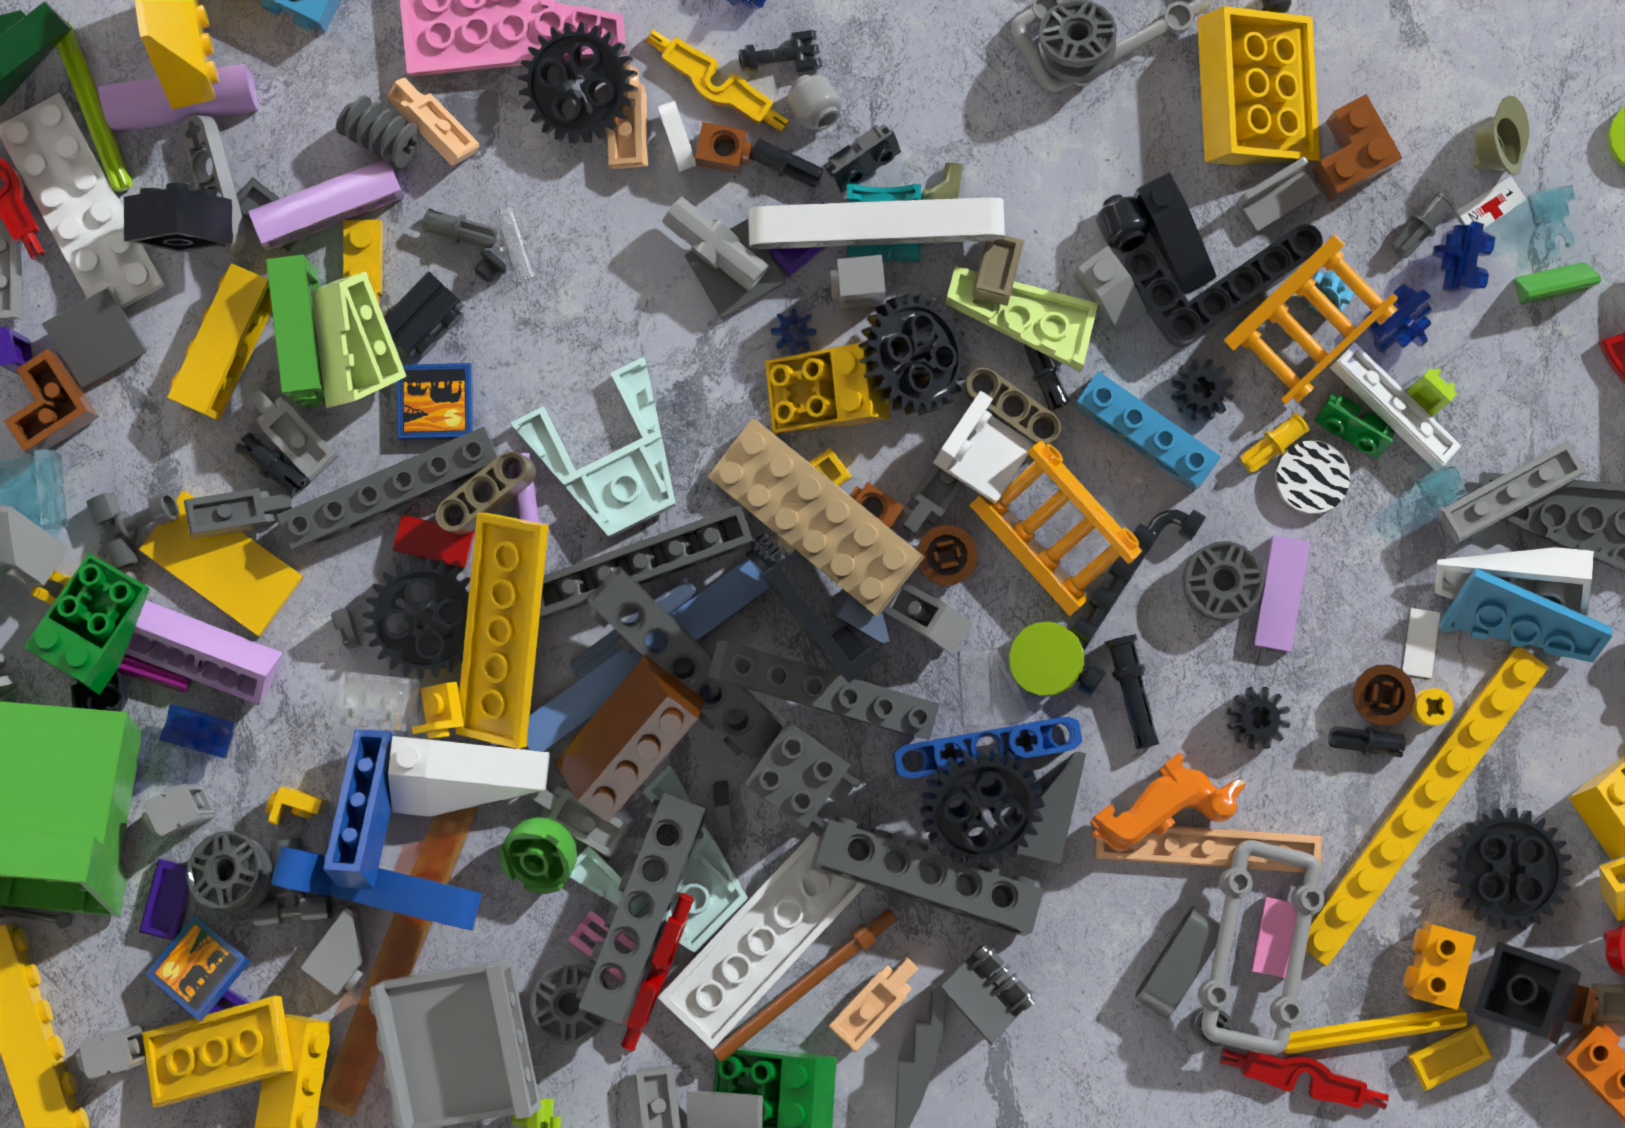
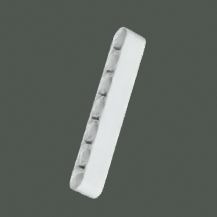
(876, 223)

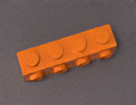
(1599, 1064)

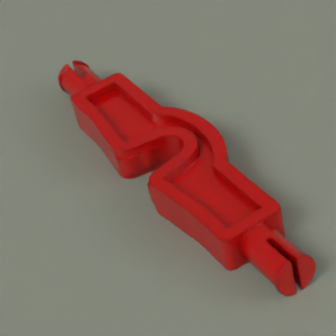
(16, 213)
(661, 962)
(1323, 1083)

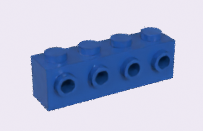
(361, 812)

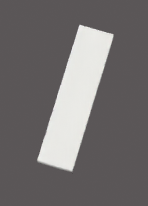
(1395, 407)

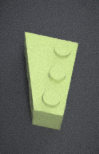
(353, 341)

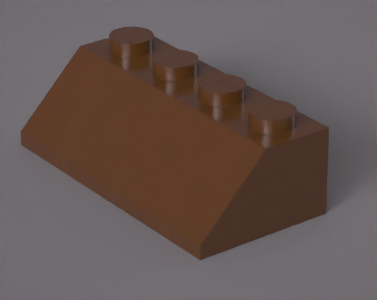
(628, 738)

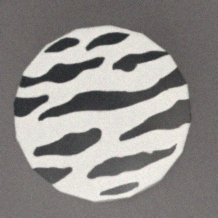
(1312, 477)

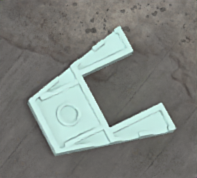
(625, 484)
(705, 877)

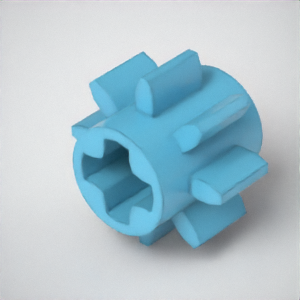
(1333, 289)

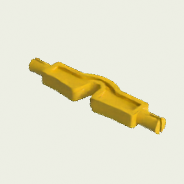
(732, 93)

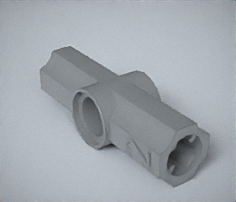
(715, 244)

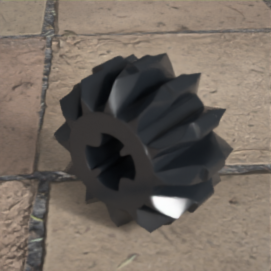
(1207, 379)
(1245, 718)

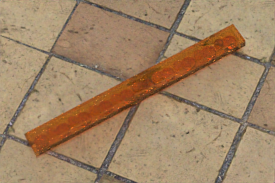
(395, 960)

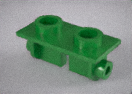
(1368, 435)

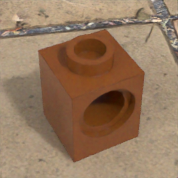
(714, 134)
(891, 508)

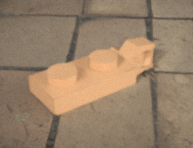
(433, 122)
(630, 142)
(873, 1005)

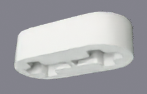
(677, 136)

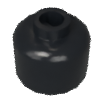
(1123, 223)

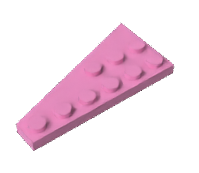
(489, 33)

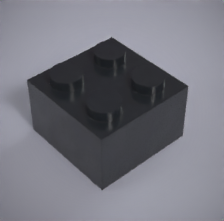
(177, 218)
(1527, 992)

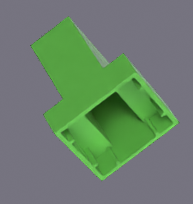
(65, 806)

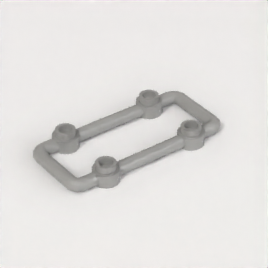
(1176, 20)
(1215, 993)

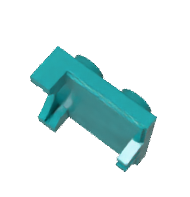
(890, 252)

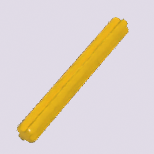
(1376, 1029)

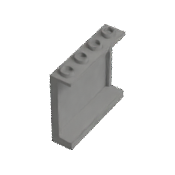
(454, 1046)

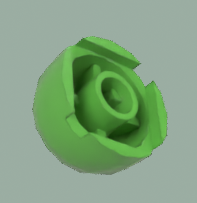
(539, 855)

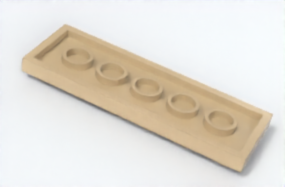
(816, 517)

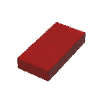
(429, 540)

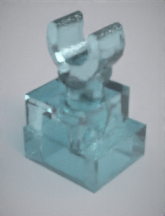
(1552, 207)
(1442, 486)

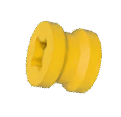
(1426, 711)

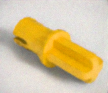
(1274, 443)

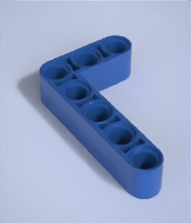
(392, 890)

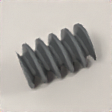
(379, 131)

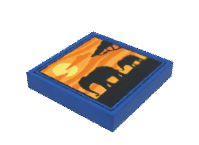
(435, 401)
(198, 968)

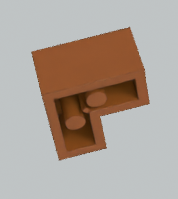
(1364, 150)
(58, 405)

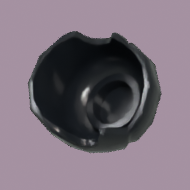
(112, 698)

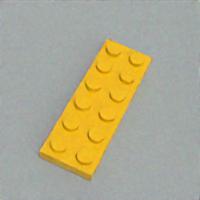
(502, 629)

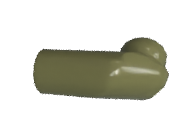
(949, 187)

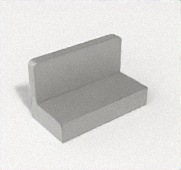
(1277, 196)

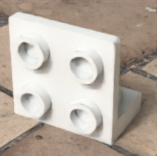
(983, 451)

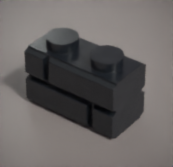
(423, 315)

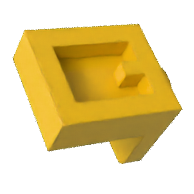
(441, 710)
(302, 804)

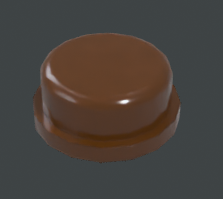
(947, 554)
(1383, 695)

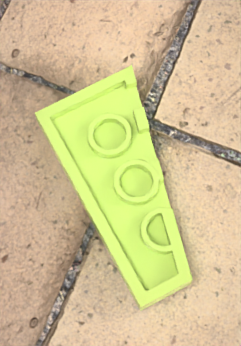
(1035, 316)

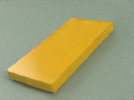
(225, 570)
(218, 1053)

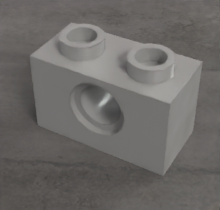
(858, 282)

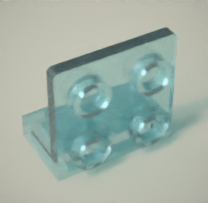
(35, 488)

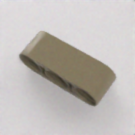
(1031, 410)
(468, 494)

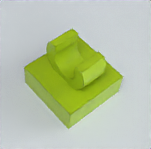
(1432, 391)

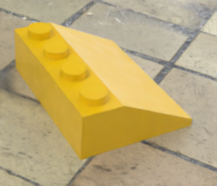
(179, 49)
(1257, 87)

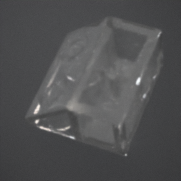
(378, 698)

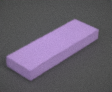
(1281, 593)

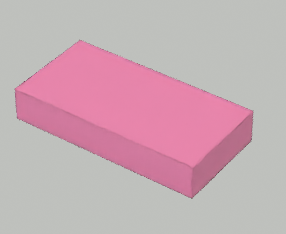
(1274, 937)

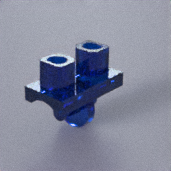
(1461, 257)
(1407, 323)
(198, 731)

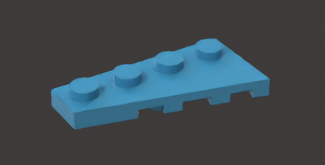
(1511, 613)

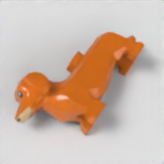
(1162, 800)

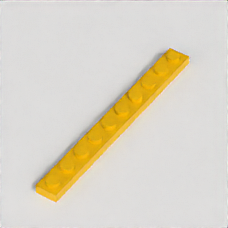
(1423, 803)

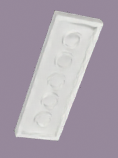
(78, 201)
(758, 945)

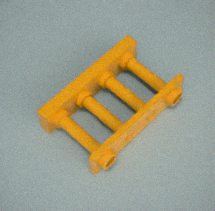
(1302, 284)
(1045, 562)

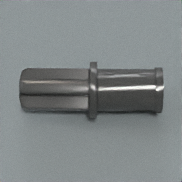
(1423, 225)
(459, 228)

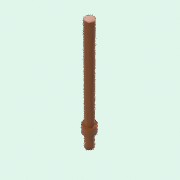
(862, 937)

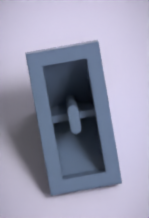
(864, 621)

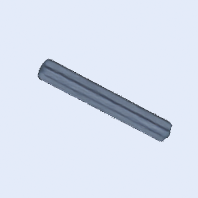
(609, 645)

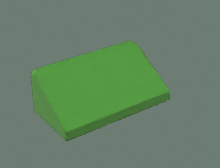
(1556, 282)

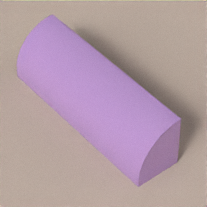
(145, 105)
(326, 204)
(204, 653)

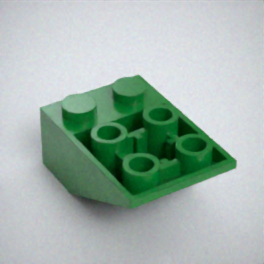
(90, 624)
(794, 1085)

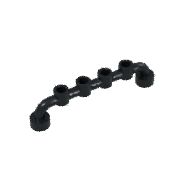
(1105, 599)

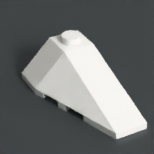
(1551, 573)
(453, 776)

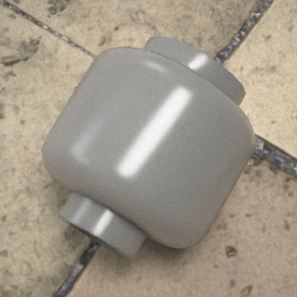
(814, 102)

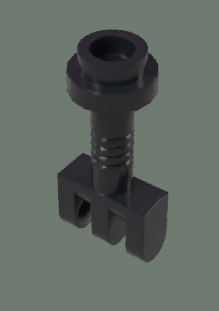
(751, 59)

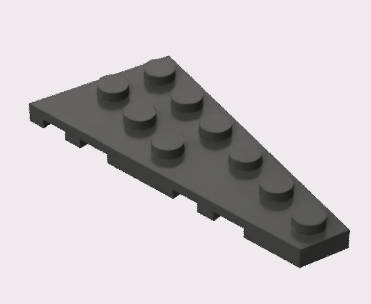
(1577, 517)

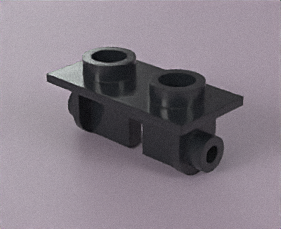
(877, 149)

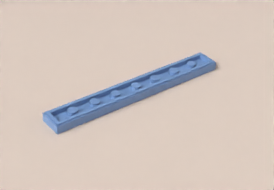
(696, 616)

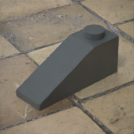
(1057, 813)

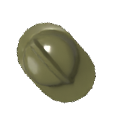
(1502, 140)

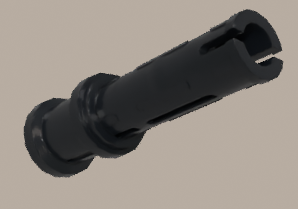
(1129, 674)

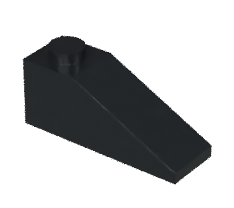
(1175, 232)

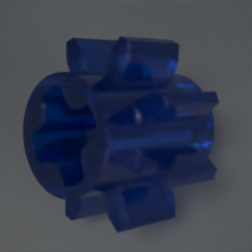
(801, 337)

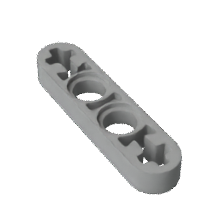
(202, 133)

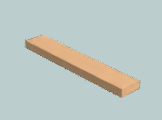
(1210, 848)

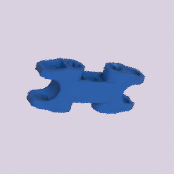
(1005, 738)

